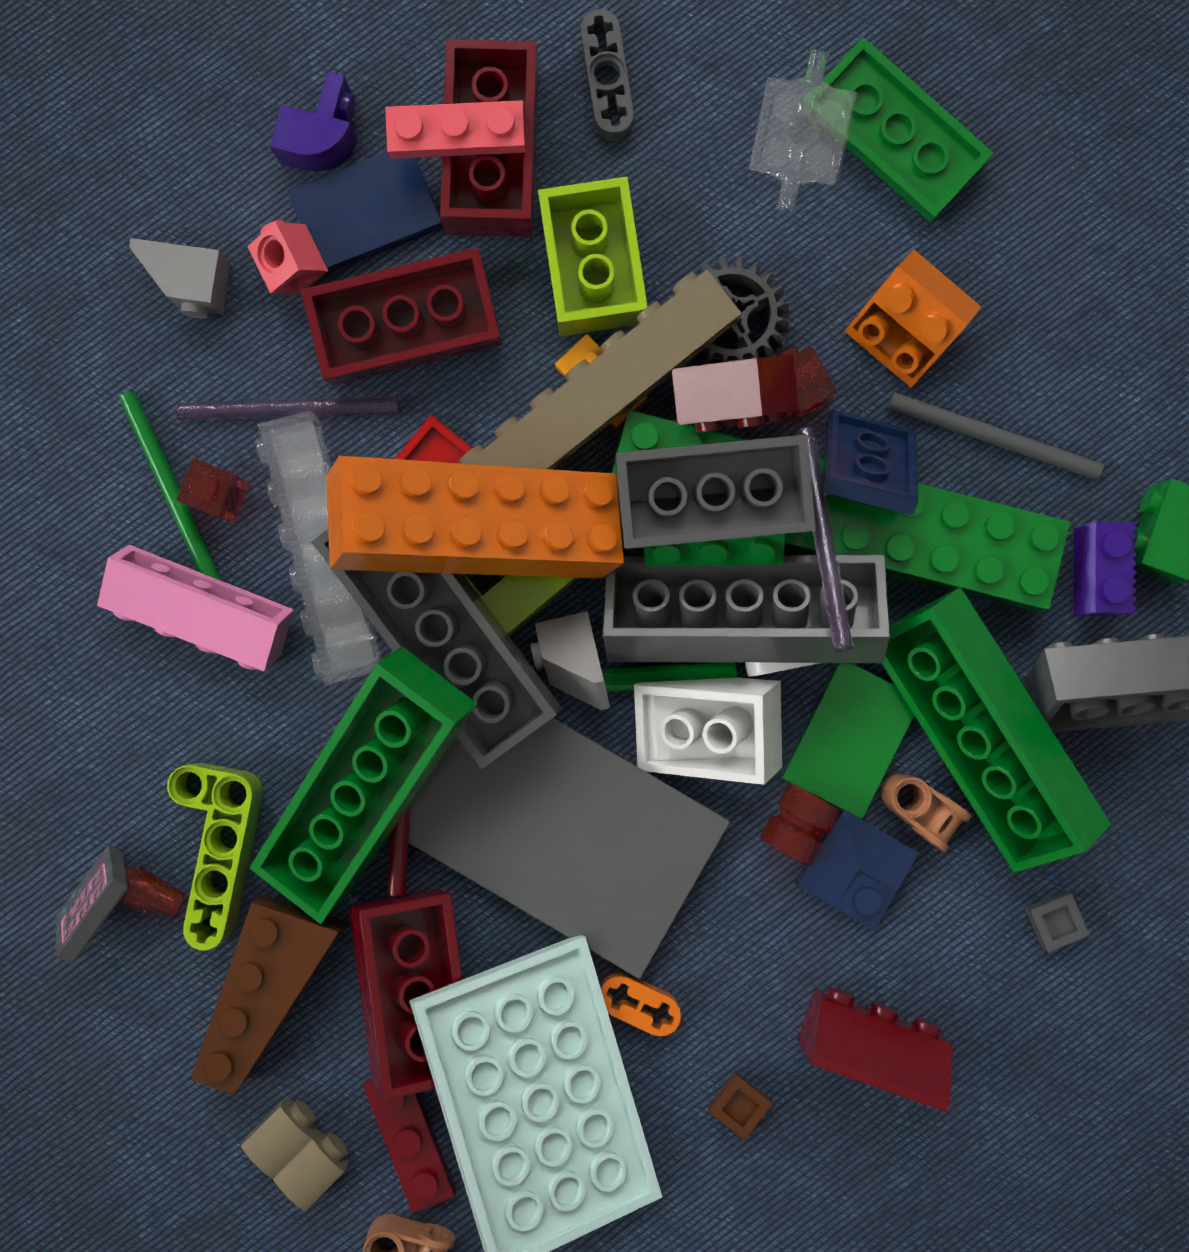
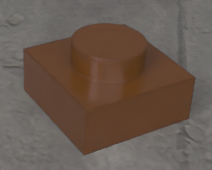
(739, 1105)

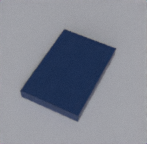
(365, 209)
(870, 462)

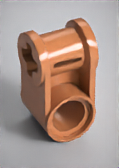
(928, 814)
(408, 1235)

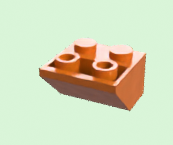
(912, 318)

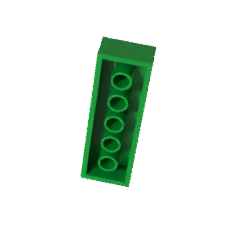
(991, 734)
(362, 783)

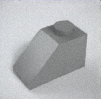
(187, 275)
(571, 658)

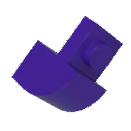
(319, 138)

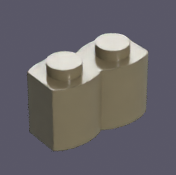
(296, 1153)

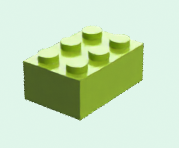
(593, 255)

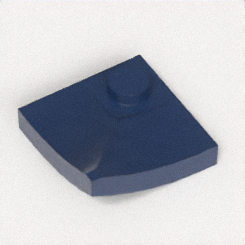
(857, 869)

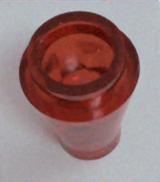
(150, 893)

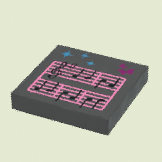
(90, 904)

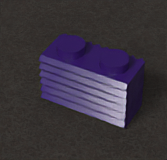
(1104, 569)

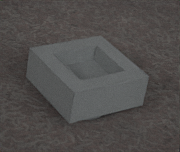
(1057, 921)

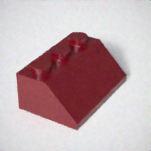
(878, 1047)

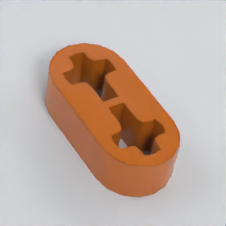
(634, 1013)

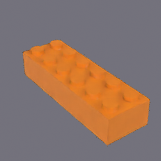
(471, 519)

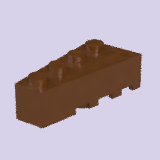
(264, 982)

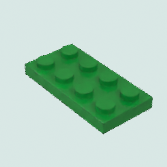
(905, 132)

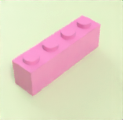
(194, 608)

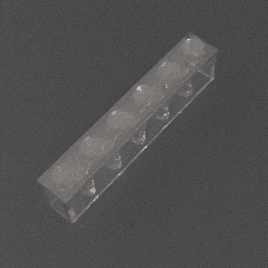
(298, 471)

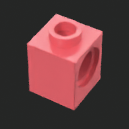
(287, 257)

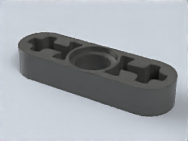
(612, 57)

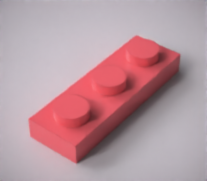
(455, 129)

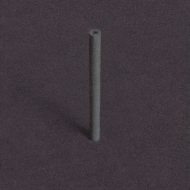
(995, 436)

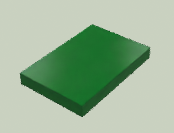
(850, 739)

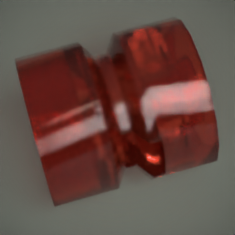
(799, 824)

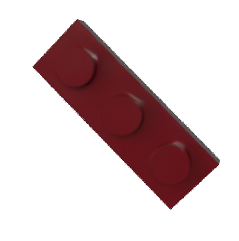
(412, 1148)

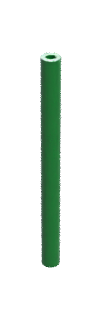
(168, 484)

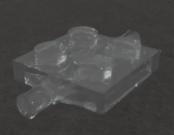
(802, 130)

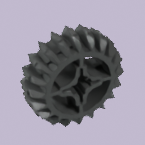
(760, 298)

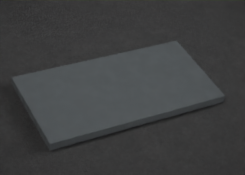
(570, 838)

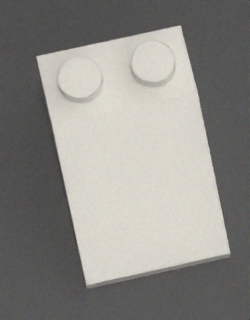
(710, 728)

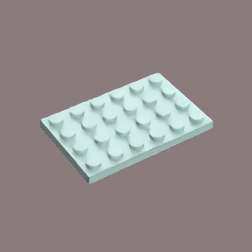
(536, 1099)

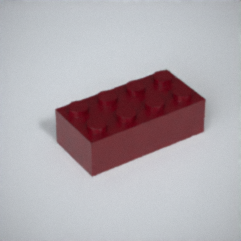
(491, 190)
(401, 317)
(401, 952)

